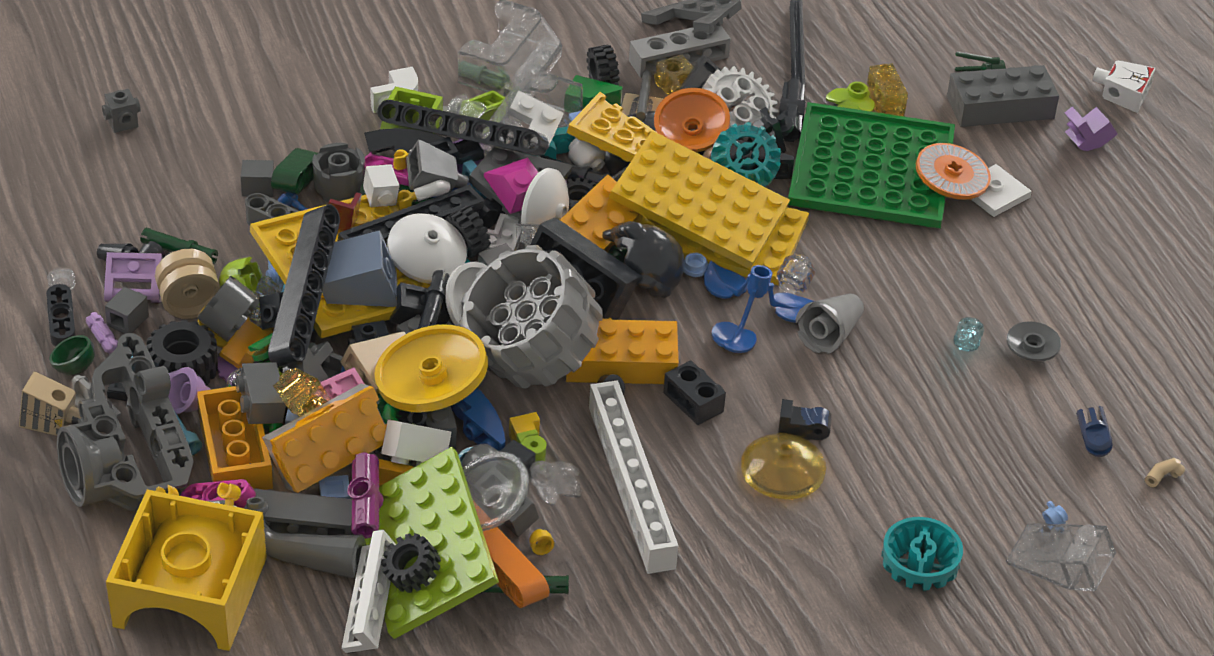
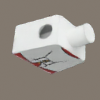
(1125, 83)

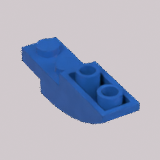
(480, 420)

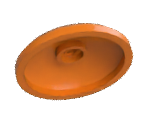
(692, 110)

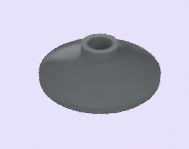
(1033, 341)

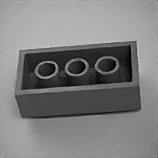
(1002, 95)

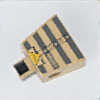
(47, 405)

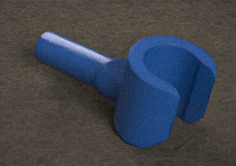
(291, 200)

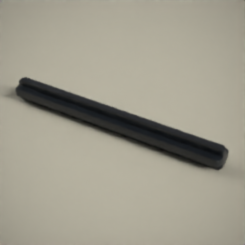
(797, 40)

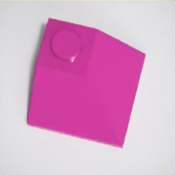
(512, 183)

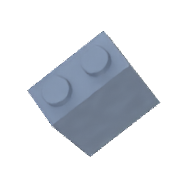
(361, 273)

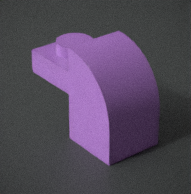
(1091, 130)

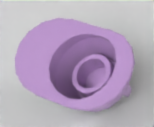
(184, 390)

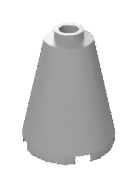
(828, 321)

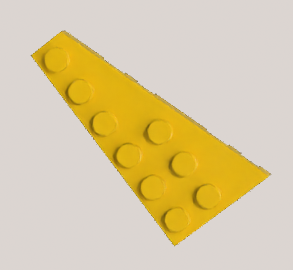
(609, 128)

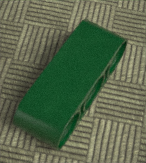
(294, 171)

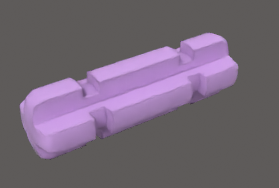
(102, 332)

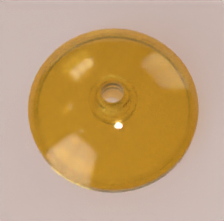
(783, 466)

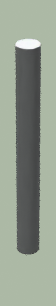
(644, 95)

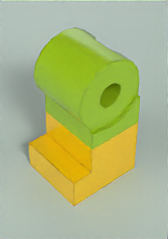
(526, 432)

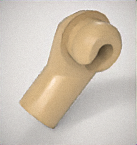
(1162, 468)

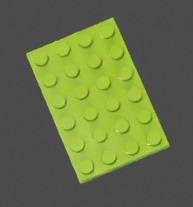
(439, 506)

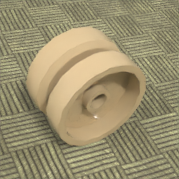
(186, 282)

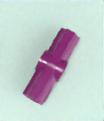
(365, 494)

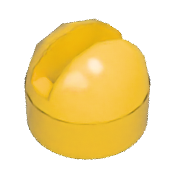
(544, 544)

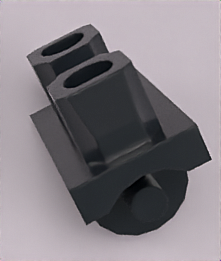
(777, 126)

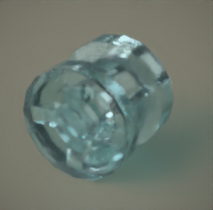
(968, 334)

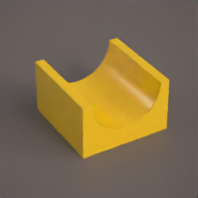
(190, 561)

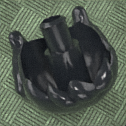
(651, 254)

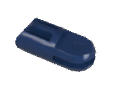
(1096, 432)

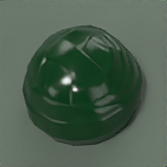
(73, 355)

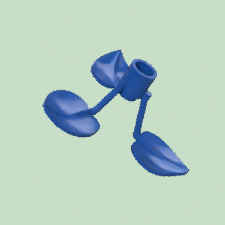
(727, 283)

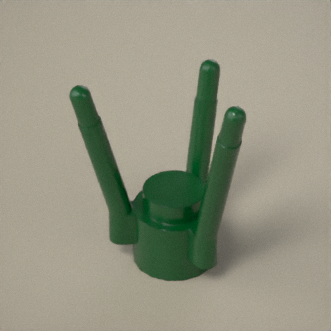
(991, 62)

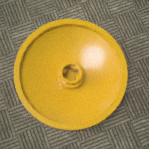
(431, 368)

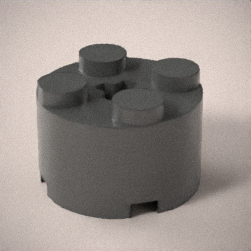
(338, 171)
(228, 308)

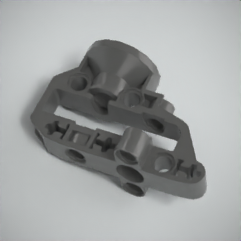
(96, 461)

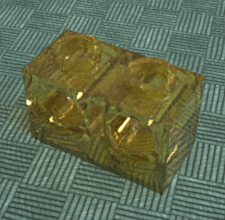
(672, 73)
(887, 89)
(301, 391)

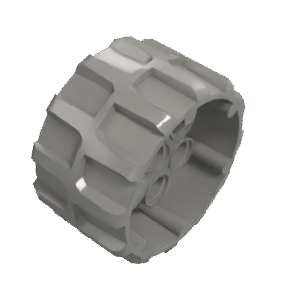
(532, 316)

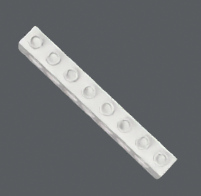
(633, 477)

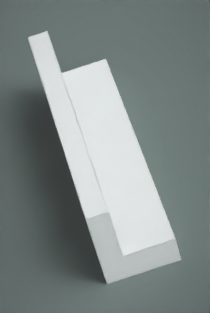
(368, 597)

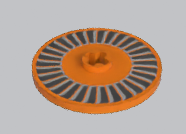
(953, 171)

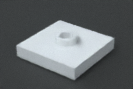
(1002, 192)

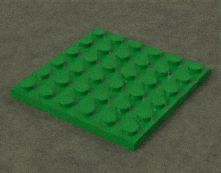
(866, 165)

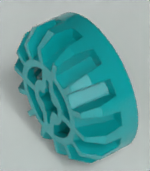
(765, 172)
(923, 537)

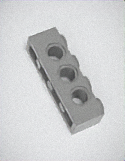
(691, 44)

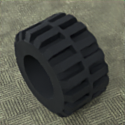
(183, 346)

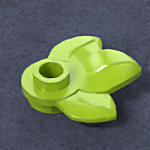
(854, 97)

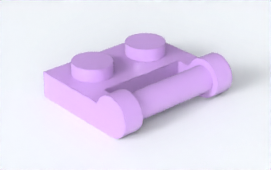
(132, 268)

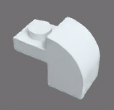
(402, 78)

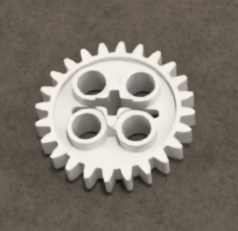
(734, 88)

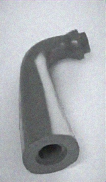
(320, 552)

